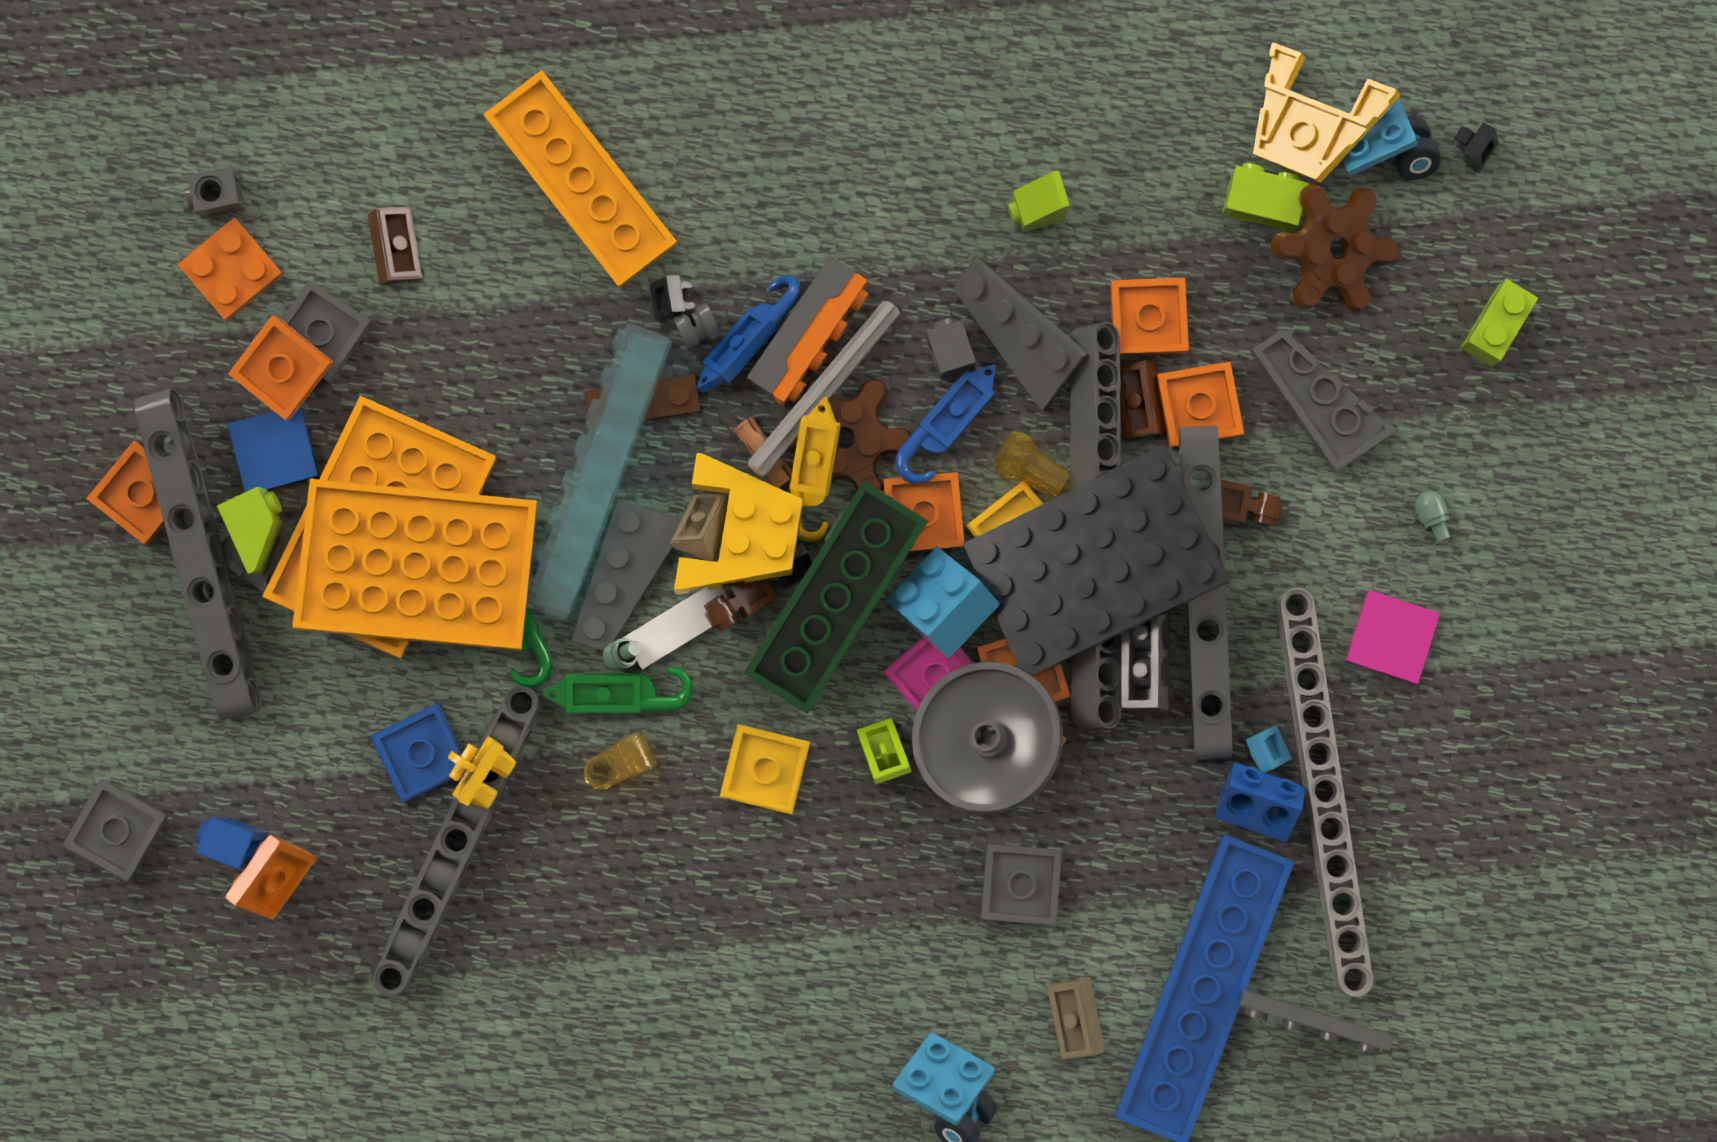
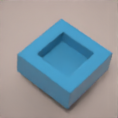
(1268, 749)

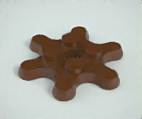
(1312, 248)
(871, 436)

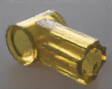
(1022, 461)

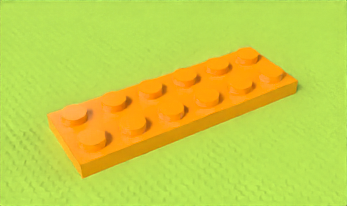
(580, 179)

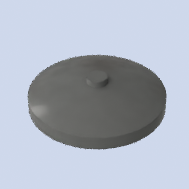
(987, 737)

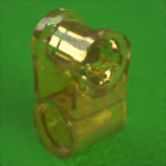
(626, 760)

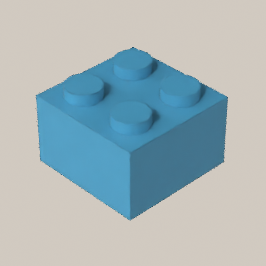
(942, 602)

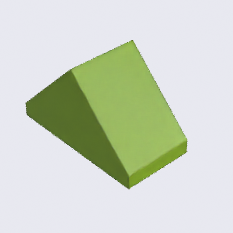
(883, 751)

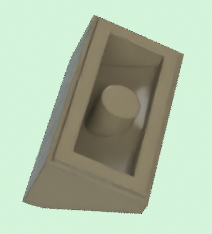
(702, 526)
(1076, 1019)

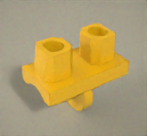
(471, 787)

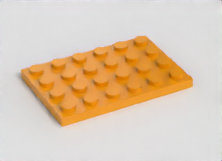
(387, 451)
(415, 565)

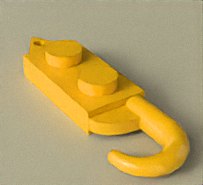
(815, 462)

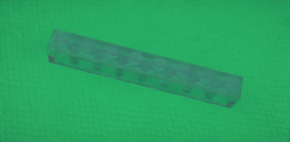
(598, 470)

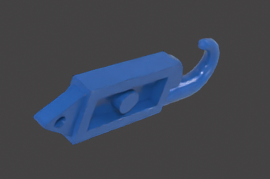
(747, 336)
(947, 420)

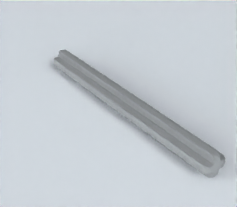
(824, 386)

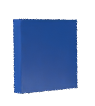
(273, 450)
(417, 752)

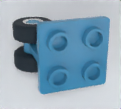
(1399, 137)
(950, 1086)

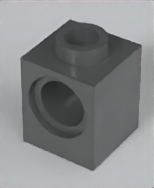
(231, 195)
(950, 347)

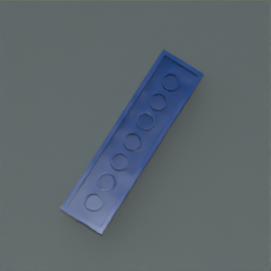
(1204, 989)

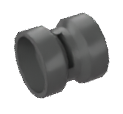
(697, 326)

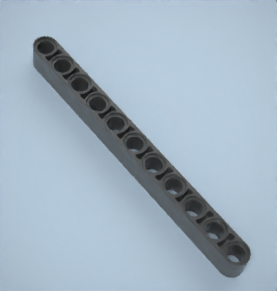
(1095, 451)

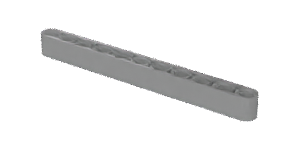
(1335, 807)

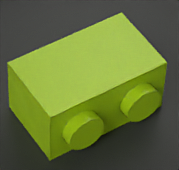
(1264, 197)
(1499, 323)

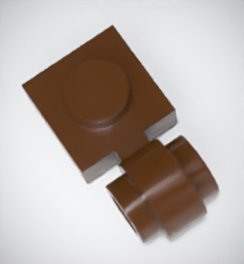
(1237, 502)
(744, 597)

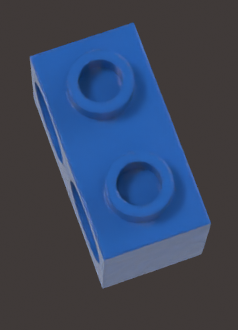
(1260, 802)
(229, 841)

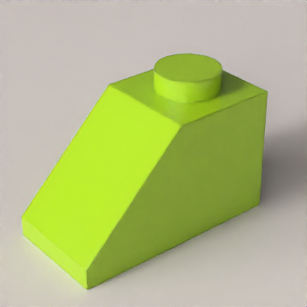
(1039, 203)
(253, 526)

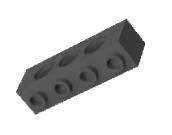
(1146, 666)

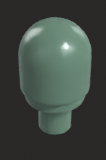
(1433, 513)
(621, 654)

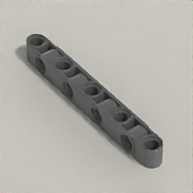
(198, 554)
(1209, 658)
(444, 865)

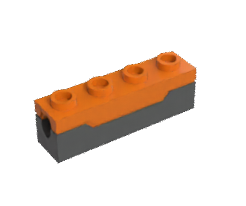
(807, 332)

